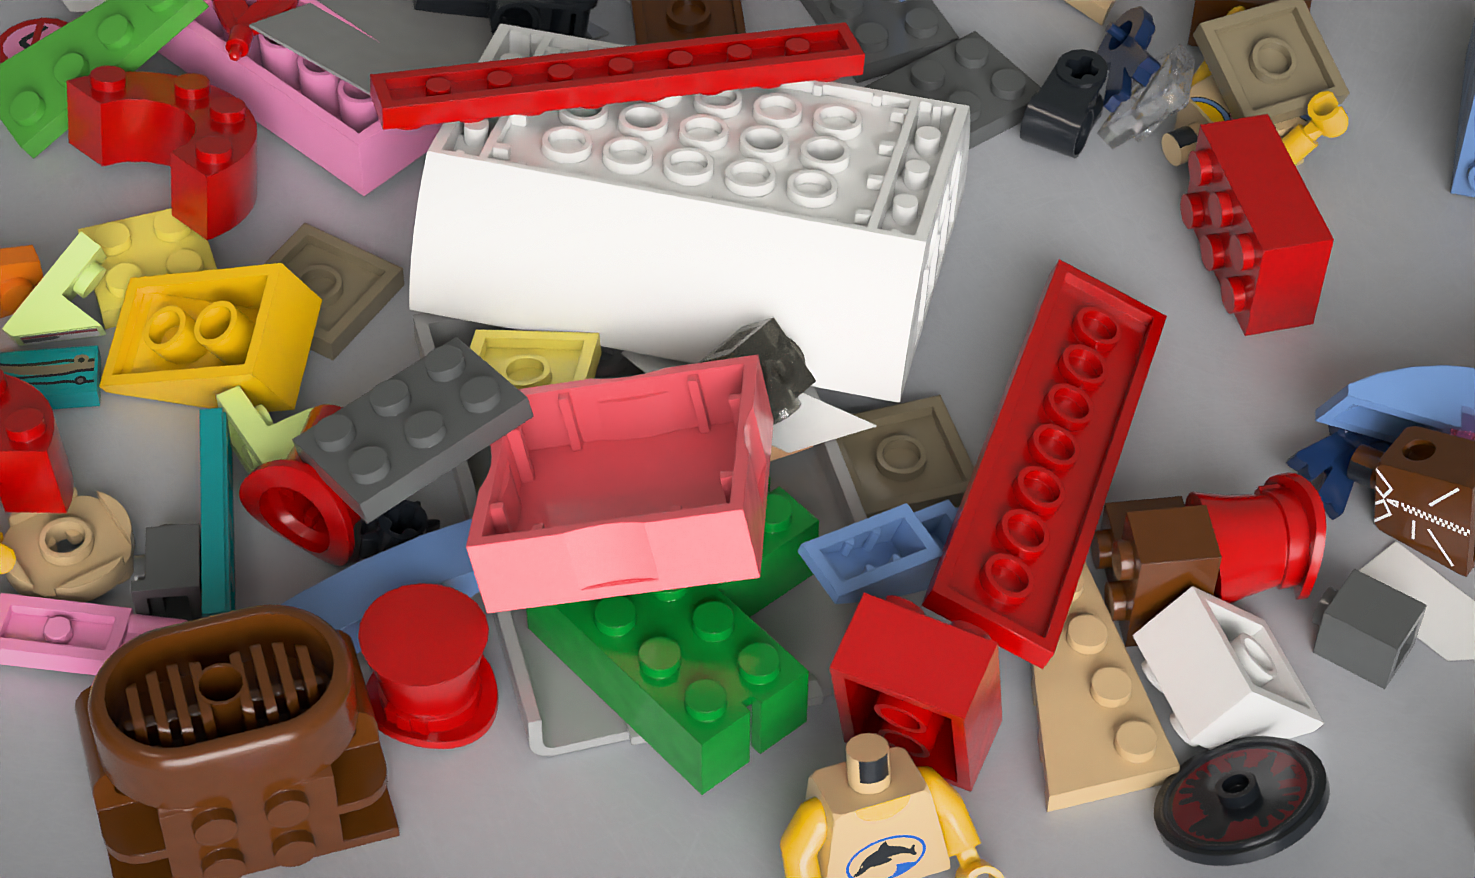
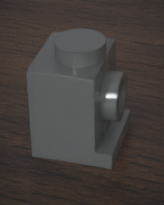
(169, 573)

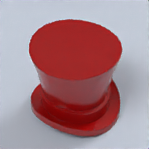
(299, 505)
(1267, 537)
(429, 666)

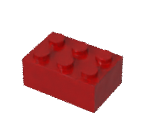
(1256, 225)
(919, 686)

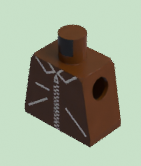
(1424, 493)

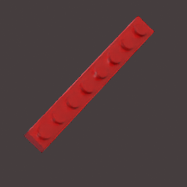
(614, 75)

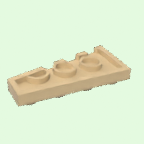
(1094, 712)

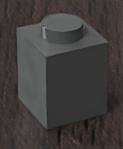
(1367, 627)

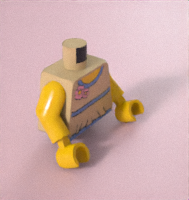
(1208, 106)

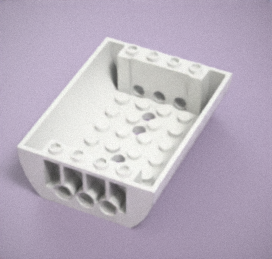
(699, 220)

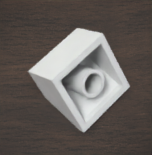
(1223, 673)

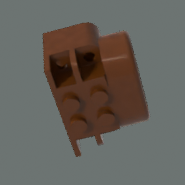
(233, 747)

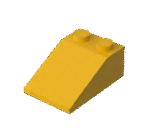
(213, 331)

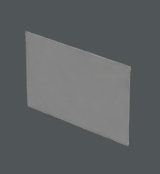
(405, 36)

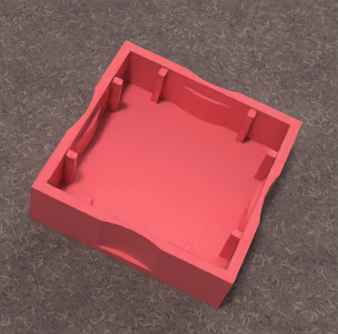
(627, 487)

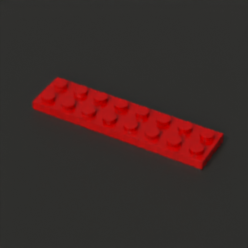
(1047, 465)

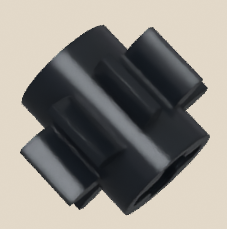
(395, 527)

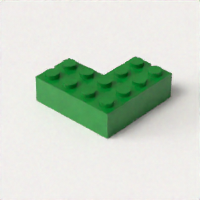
(694, 659)

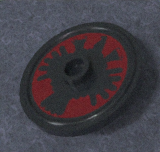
(1242, 801)

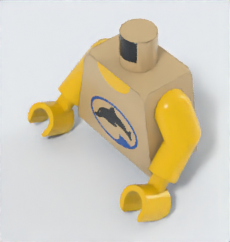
(880, 820)

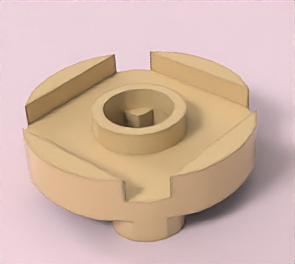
(77, 575)

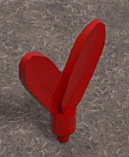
(237, 17)

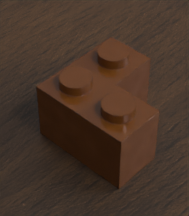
(1152, 557)

